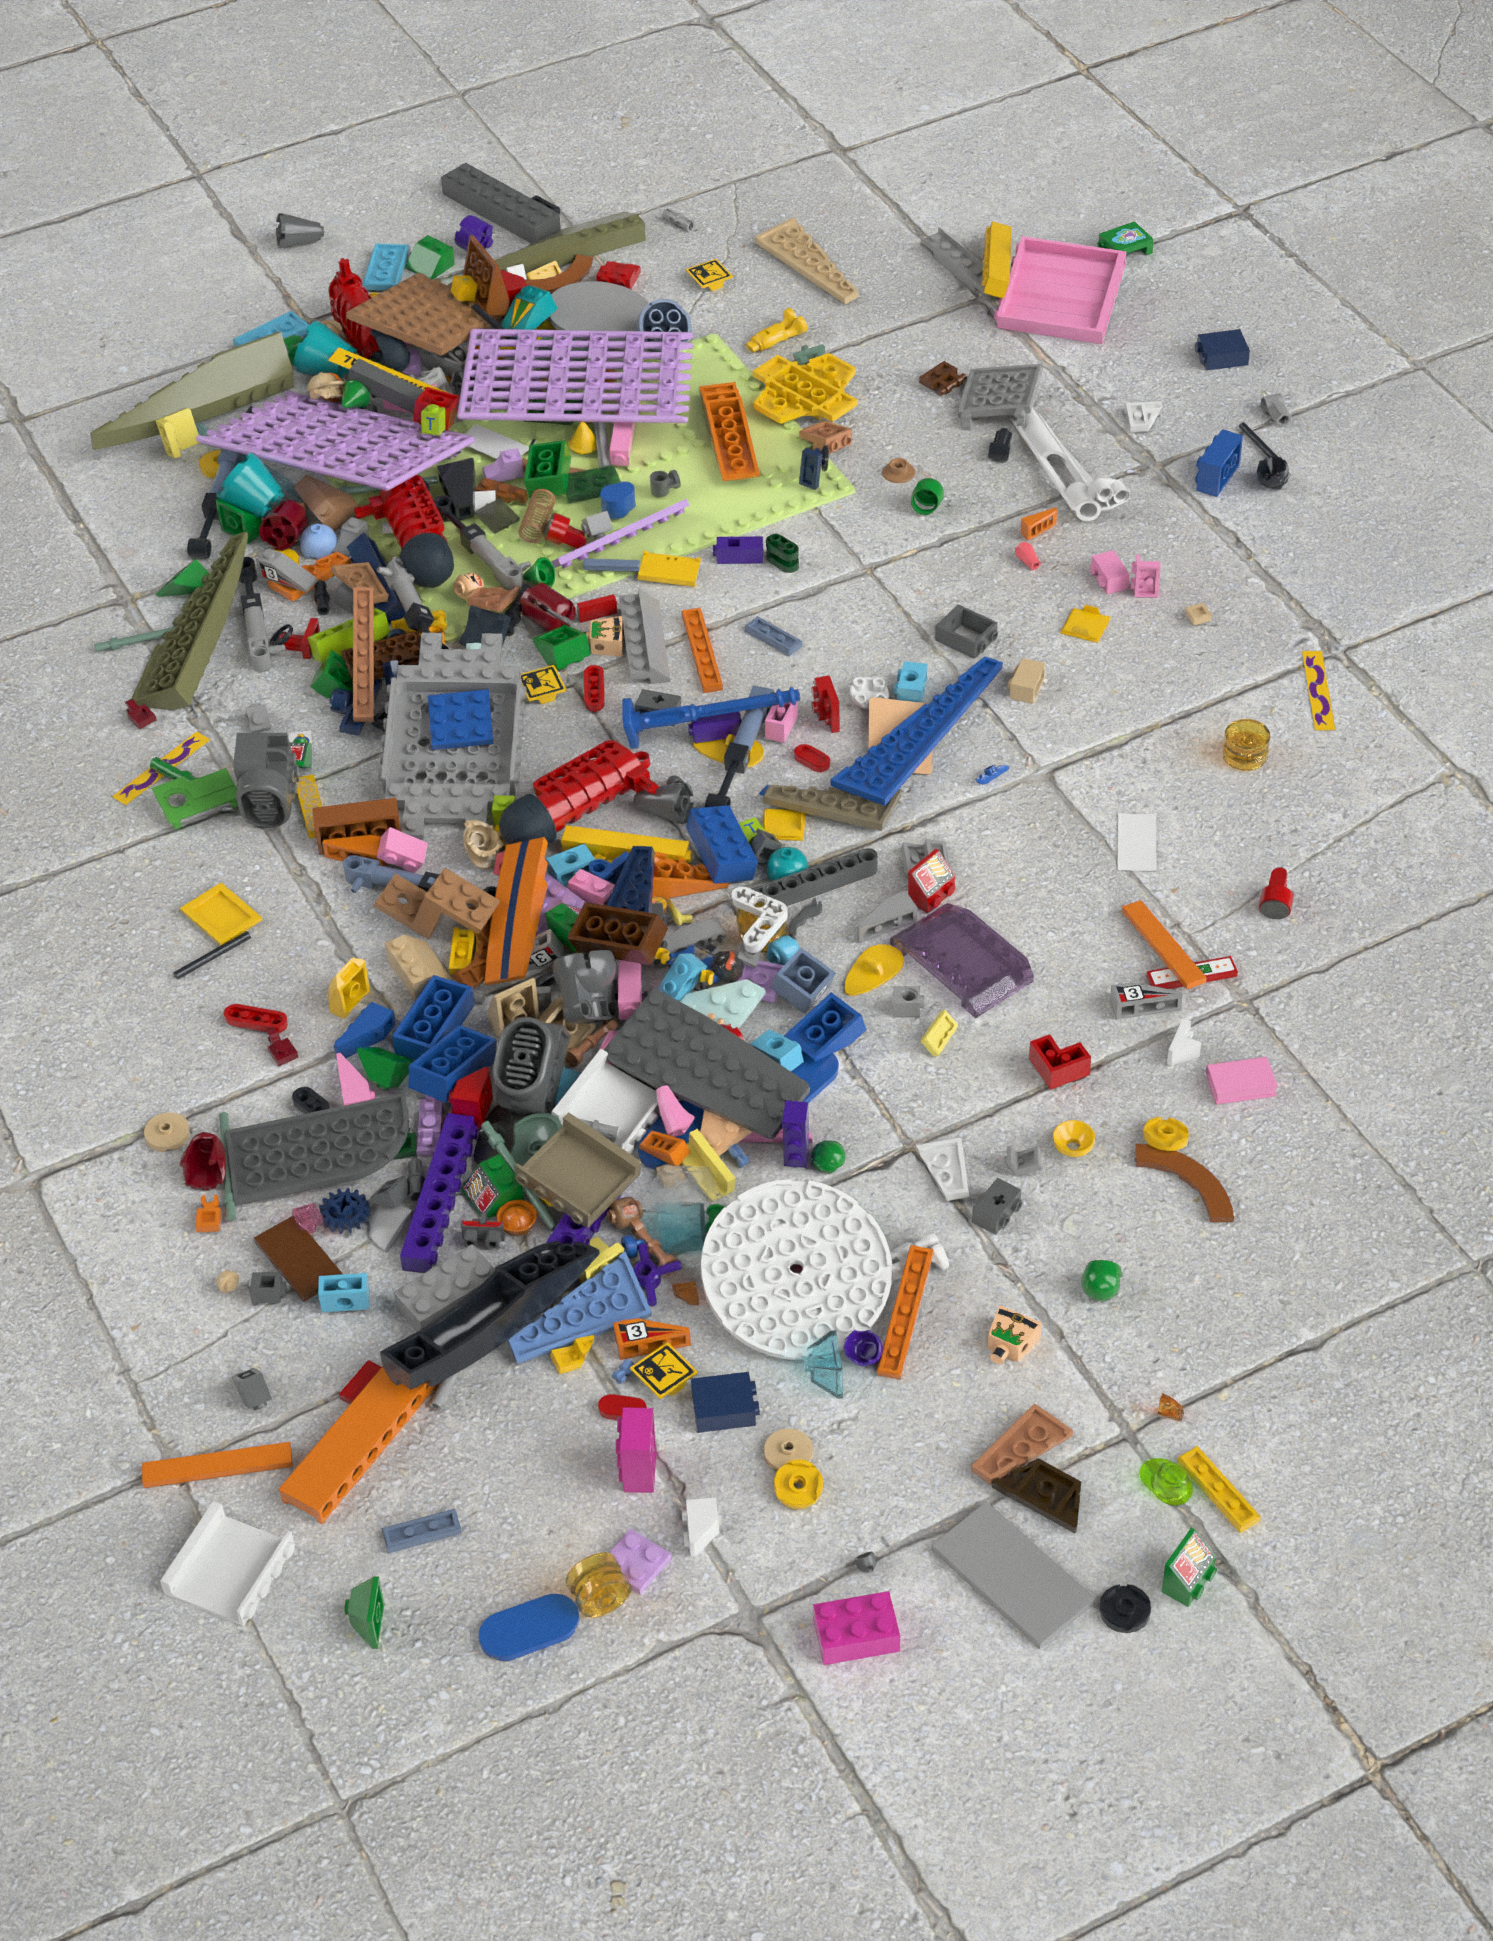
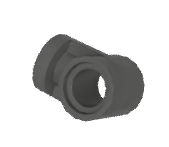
(661, 482)

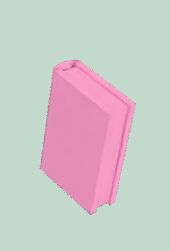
(1241, 1080)

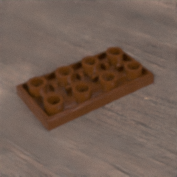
(402, 648)
(296, 1257)

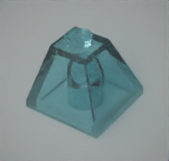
(825, 1364)

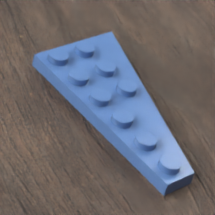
(584, 1312)

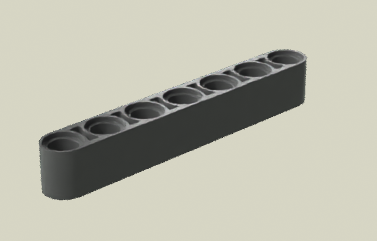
(822, 877)

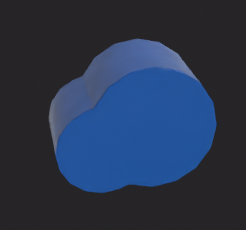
(618, 499)

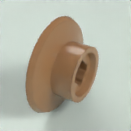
(898, 471)

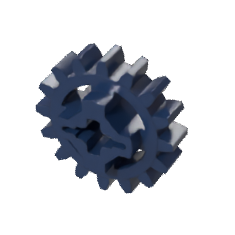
(344, 1210)

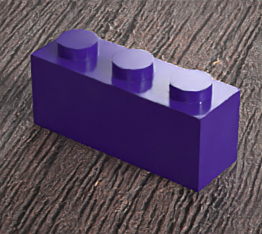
(795, 1134)

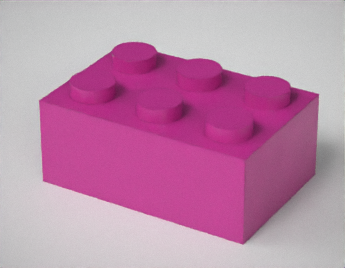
(636, 1450)
(856, 1628)

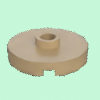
(166, 1132)
(779, 1441)

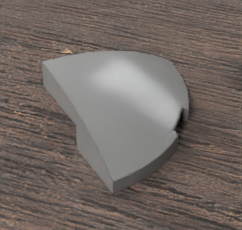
(386, 1223)

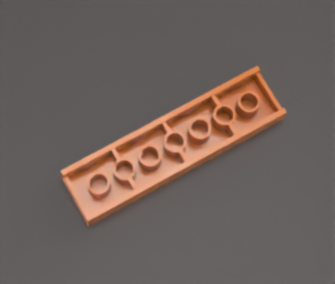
(349, 1444)

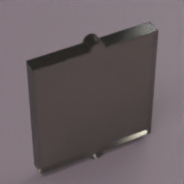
(497, 515)

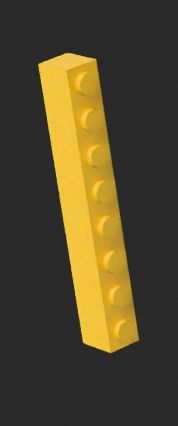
(996, 259)

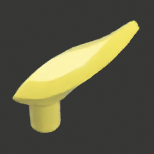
(676, 914)

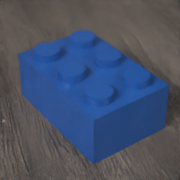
(1219, 462)

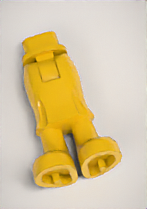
(778, 332)

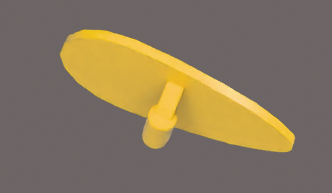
(717, 749)
(873, 969)

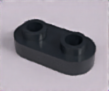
(312, 1103)

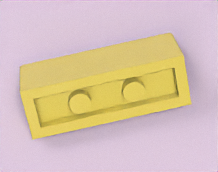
(703, 1155)

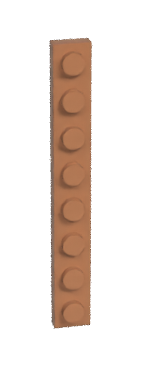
(363, 654)

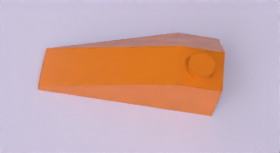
(679, 878)

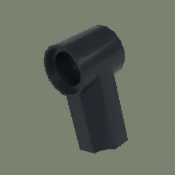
(1000, 447)

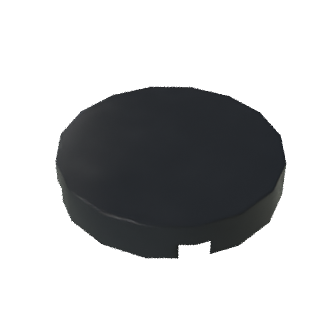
(1125, 1608)

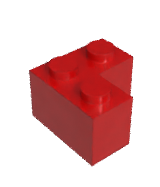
(1059, 1065)

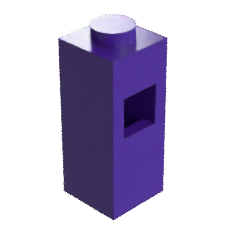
(739, 550)
(714, 727)

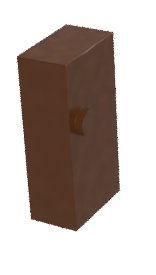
(624, 932)

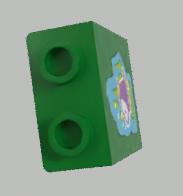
(1127, 238)

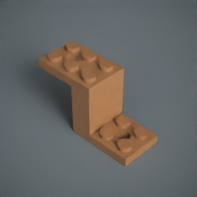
(445, 897)

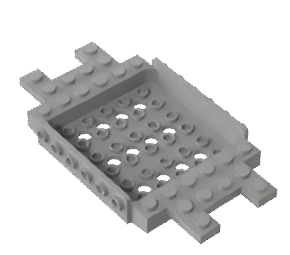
(442, 673)

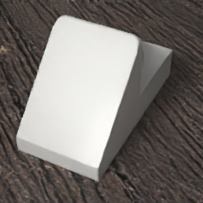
(1183, 1046)

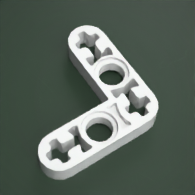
(765, 914)

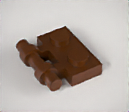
(939, 375)

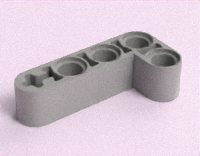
(699, 934)

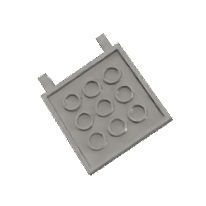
(1000, 392)

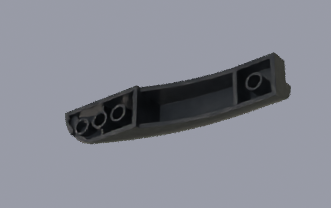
(489, 1315)

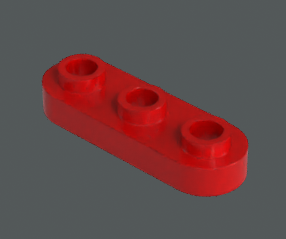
(594, 688)
(255, 1018)

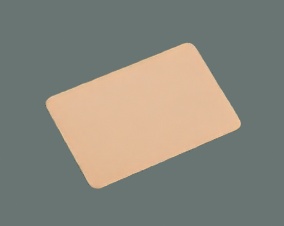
(888, 714)

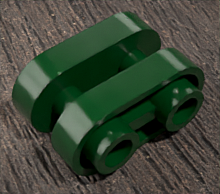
(782, 553)

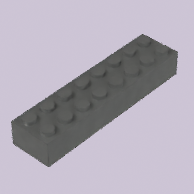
(500, 203)

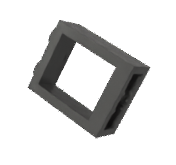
(963, 616)

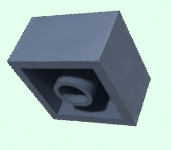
(803, 980)

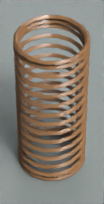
(541, 528)

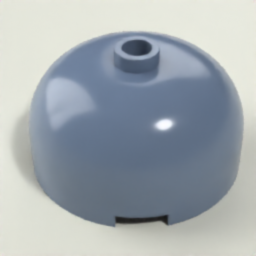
(663, 316)

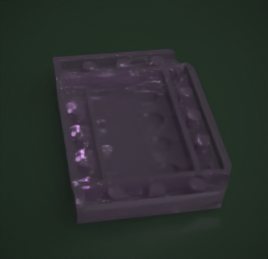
(966, 957)

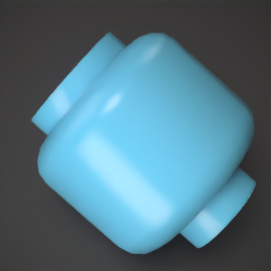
(782, 950)

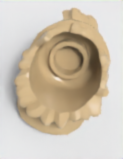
(325, 386)
(481, 843)

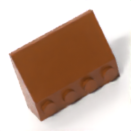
(491, 290)

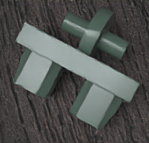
(808, 353)

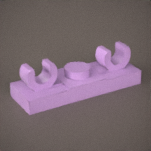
(429, 1125)

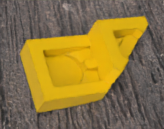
(573, 1356)

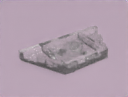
(683, 1185)

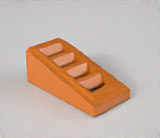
(1034, 525)
(667, 1148)

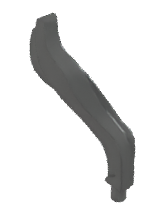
(810, 911)

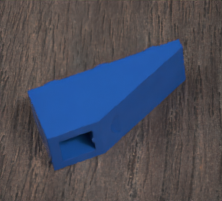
(368, 1029)

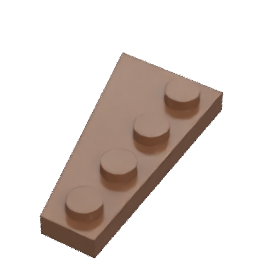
(1024, 1441)

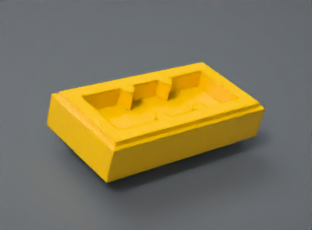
(546, 271)

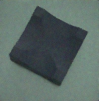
(484, 621)

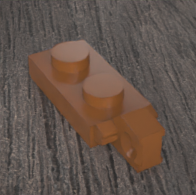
(502, 490)

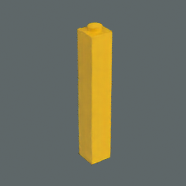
(613, 844)

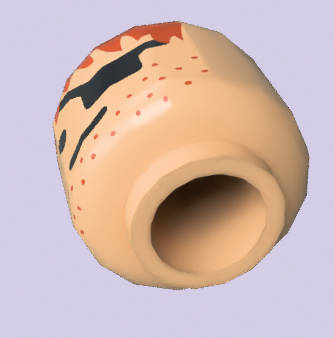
(466, 584)

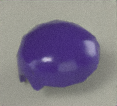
(865, 1350)

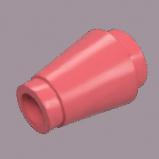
(1027, 555)

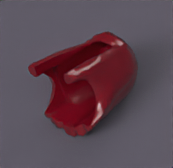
(204, 1162)

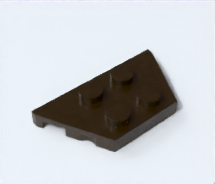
(1044, 1491)

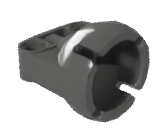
(587, 986)

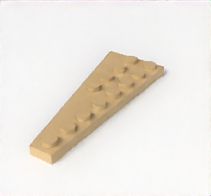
(797, 250)

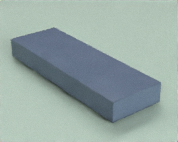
(773, 636)
(421, 1530)

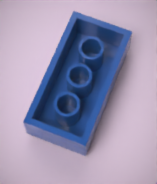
(721, 844)
(433, 1016)
(450, 1060)

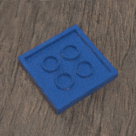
(460, 719)

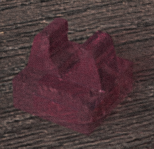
(307, 1217)

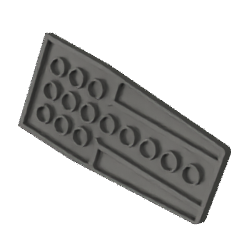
(704, 1064)

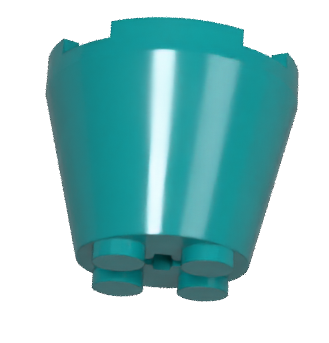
(317, 348)
(251, 487)

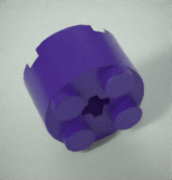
(478, 228)

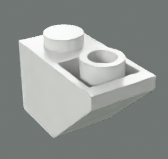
(702, 1523)

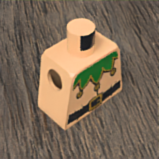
(606, 636)
(1012, 1335)

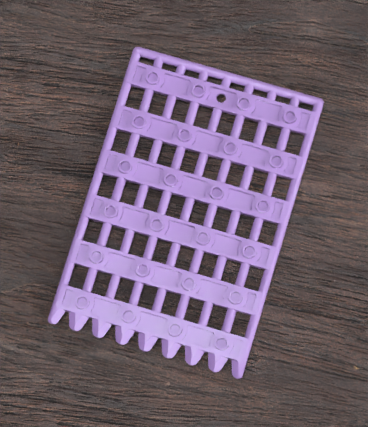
(559, 375)
(384, 477)

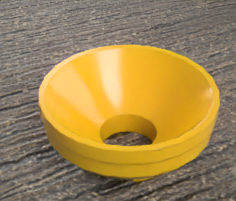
(1075, 1132)

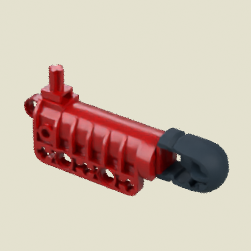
(347, 293)

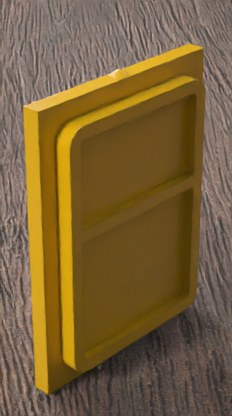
(221, 914)

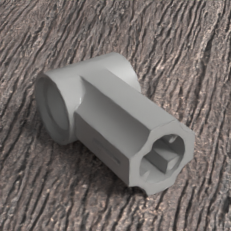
(1276, 408)

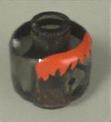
(727, 966)

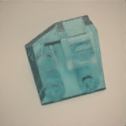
(681, 1226)

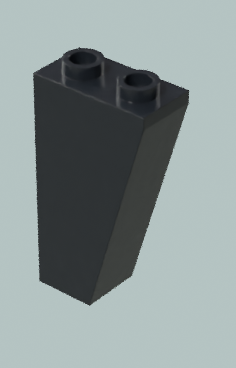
(459, 484)

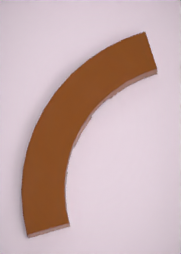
(574, 274)
(474, 973)
(1193, 1174)

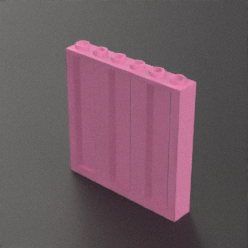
(1061, 290)

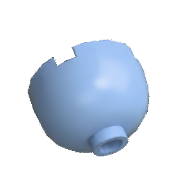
(317, 541)

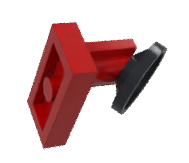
(297, 642)

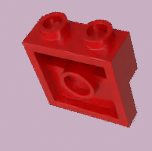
(619, 274)
(826, 702)

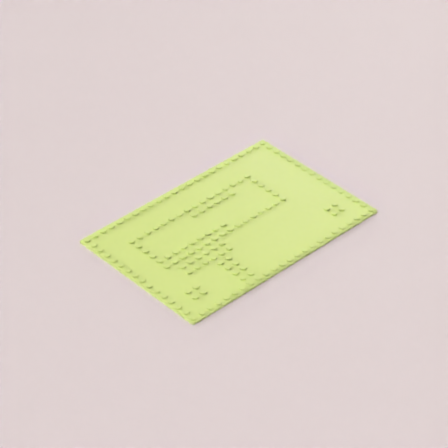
(715, 505)

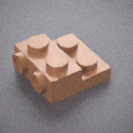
(827, 434)

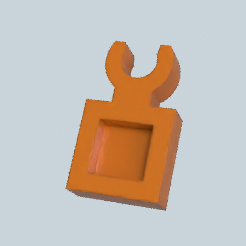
(209, 1216)

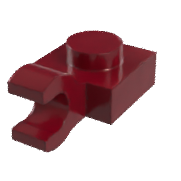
(139, 715)
(280, 1050)

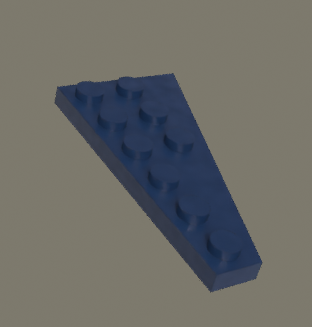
(635, 882)

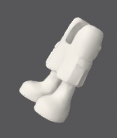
(900, 1254)

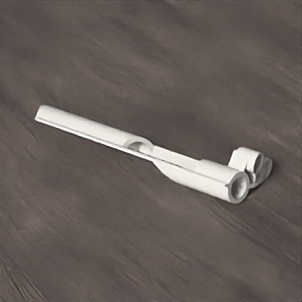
(1084, 496)

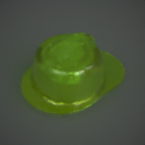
(1167, 1481)

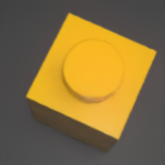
(463, 288)

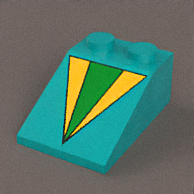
(529, 309)

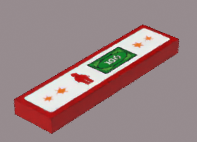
(1213, 970)

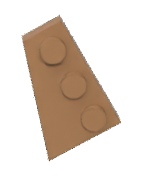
(361, 576)

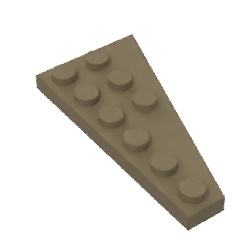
(832, 804)

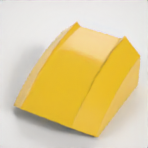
(348, 988)

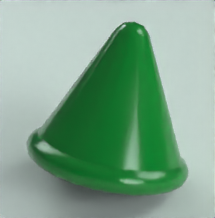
(354, 395)
(541, 571)

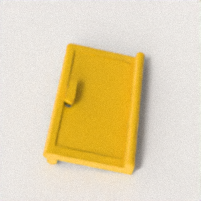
(669, 569)

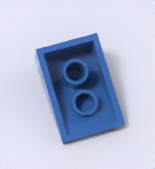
(827, 1028)

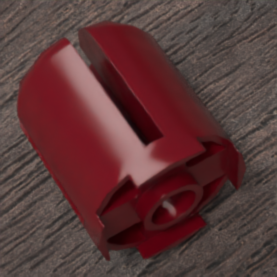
(283, 524)
(546, 599)

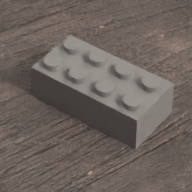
(442, 1287)

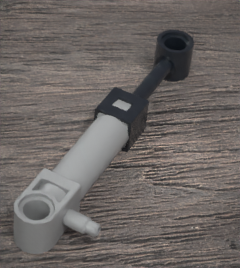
(475, 541)
(417, 616)
(254, 620)

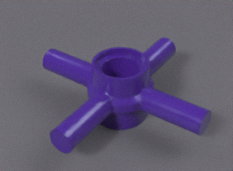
(650, 1275)

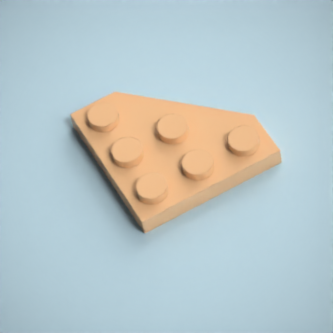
(721, 1132)

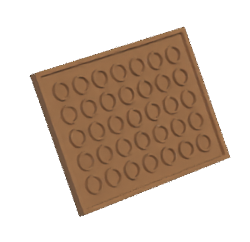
(421, 314)

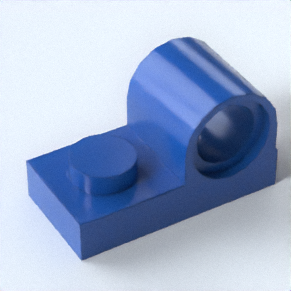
(606, 870)

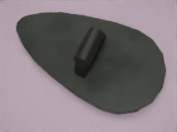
(503, 1124)

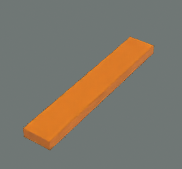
(702, 650)
(1164, 944)
(905, 1312)
(216, 1464)

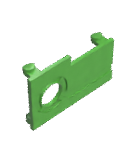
(200, 793)

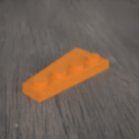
(320, 570)

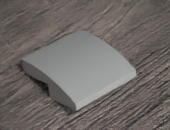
(914, 853)

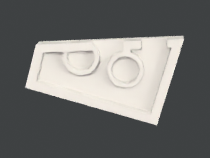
(947, 1166)

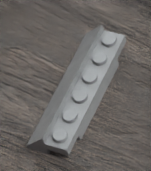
(956, 259)
(644, 638)

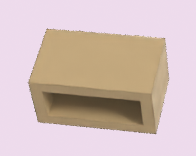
(1027, 680)

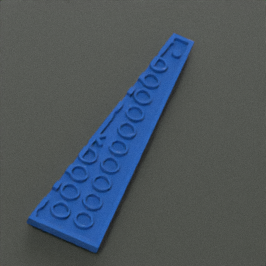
(901, 751)

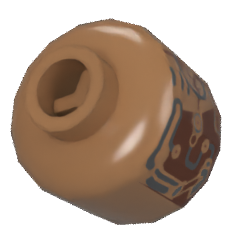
(624, 1211)

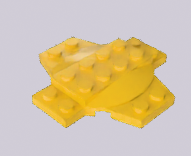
(804, 389)

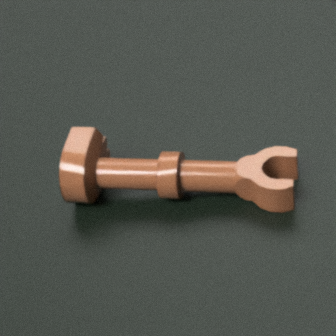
(574, 1055)
(653, 1245)

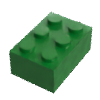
(548, 468)

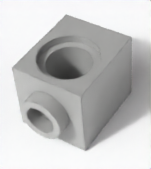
(907, 1001)

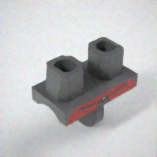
(483, 1230)

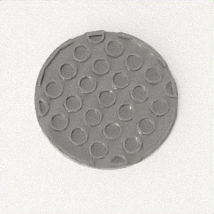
(596, 308)

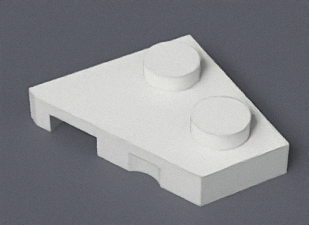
(431, 377)
(1142, 415)

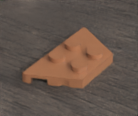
(492, 598)

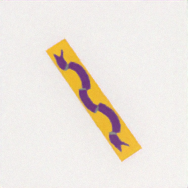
(1318, 690)
(151, 776)

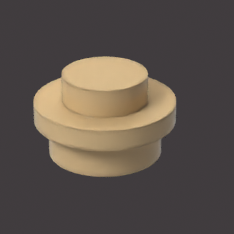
(227, 1281)

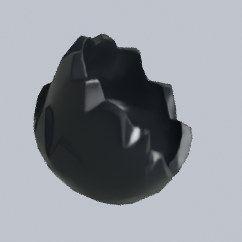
(1273, 472)

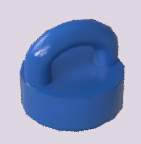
(631, 1245)

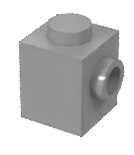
(596, 525)

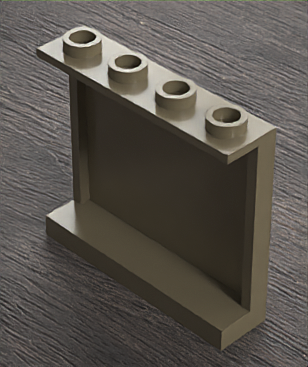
(579, 1171)

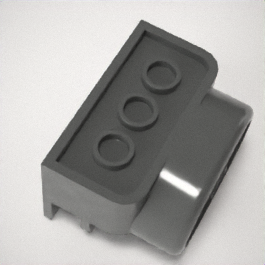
(265, 778)
(529, 1065)

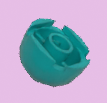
(785, 862)

